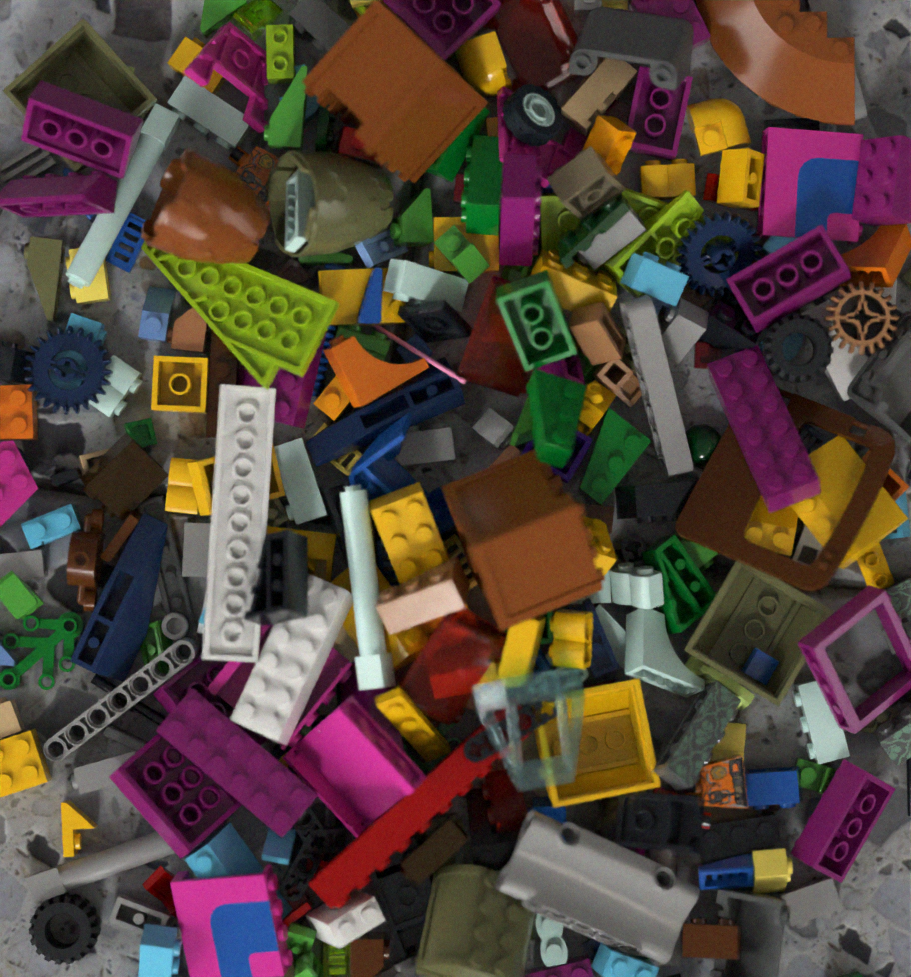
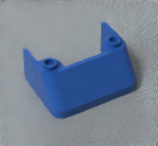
(382, 474)

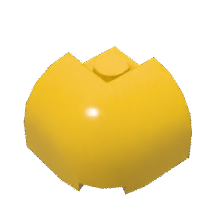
(483, 64)
(717, 125)

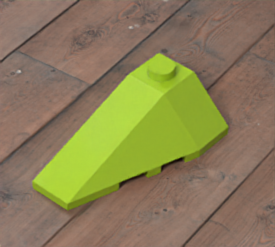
(660, 238)

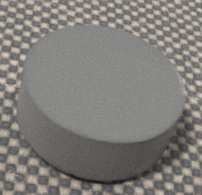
(175, 626)

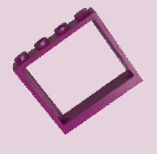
(814, 651)

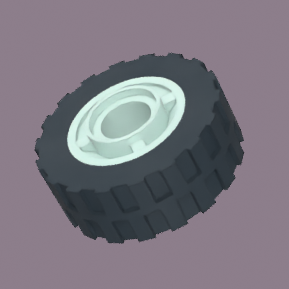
(532, 115)

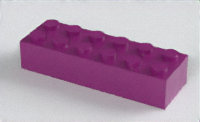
(764, 429)
(236, 763)

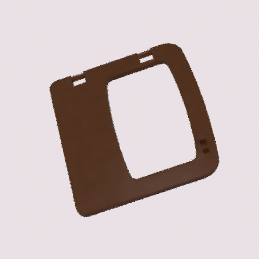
(728, 496)

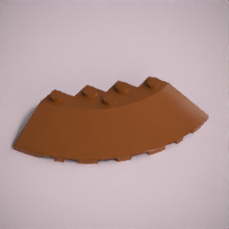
(785, 56)

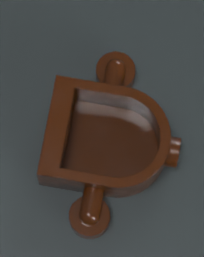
(84, 559)

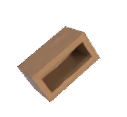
(597, 333)

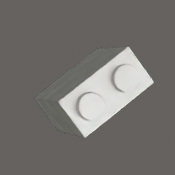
(347, 923)

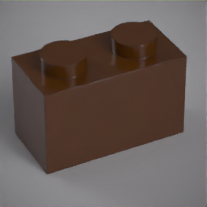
(711, 940)

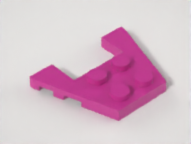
(239, 62)
(549, 155)
(15, 481)

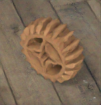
(861, 304)

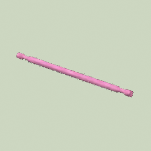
(419, 353)

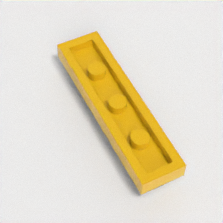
(412, 724)

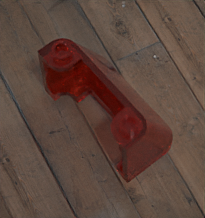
(537, 41)
(490, 352)
(452, 664)

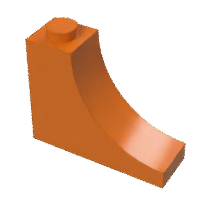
(879, 257)
(364, 375)

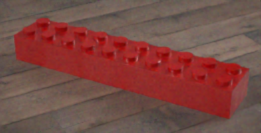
(408, 815)

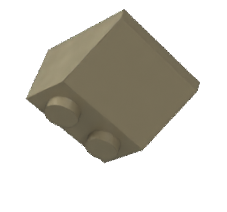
(585, 183)

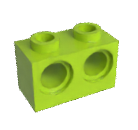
(280, 53)

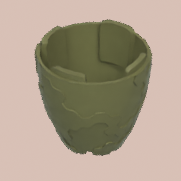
(349, 201)

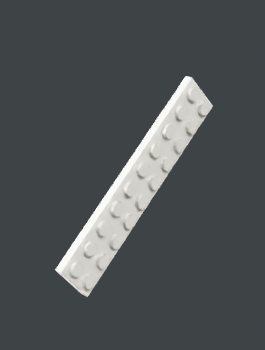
(237, 520)

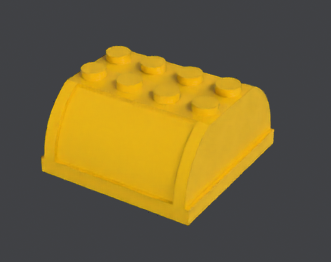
(613, 745)

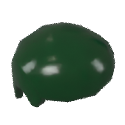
(702, 443)

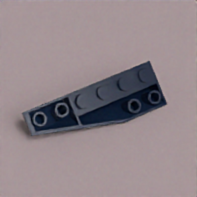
(422, 396)
(125, 605)

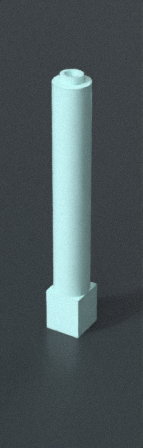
(154, 138)
(374, 664)

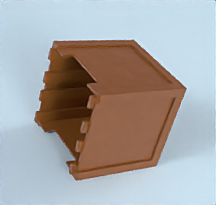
(394, 92)
(523, 539)

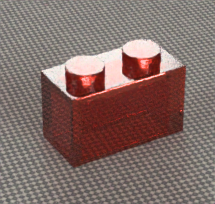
(506, 802)

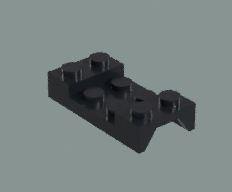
(652, 821)
(402, 902)

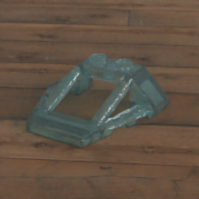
(528, 689)

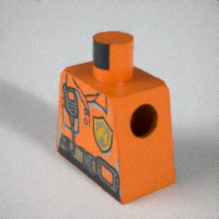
(254, 168)
(722, 783)

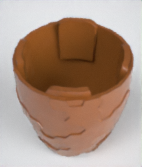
(205, 213)

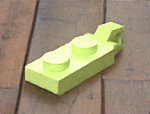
(710, 675)

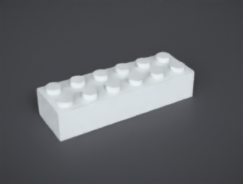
(292, 663)

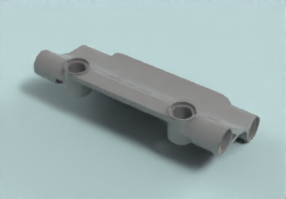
(597, 888)

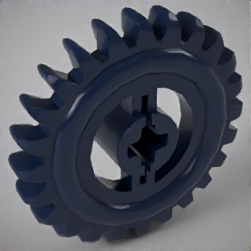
(717, 252)
(43, 361)

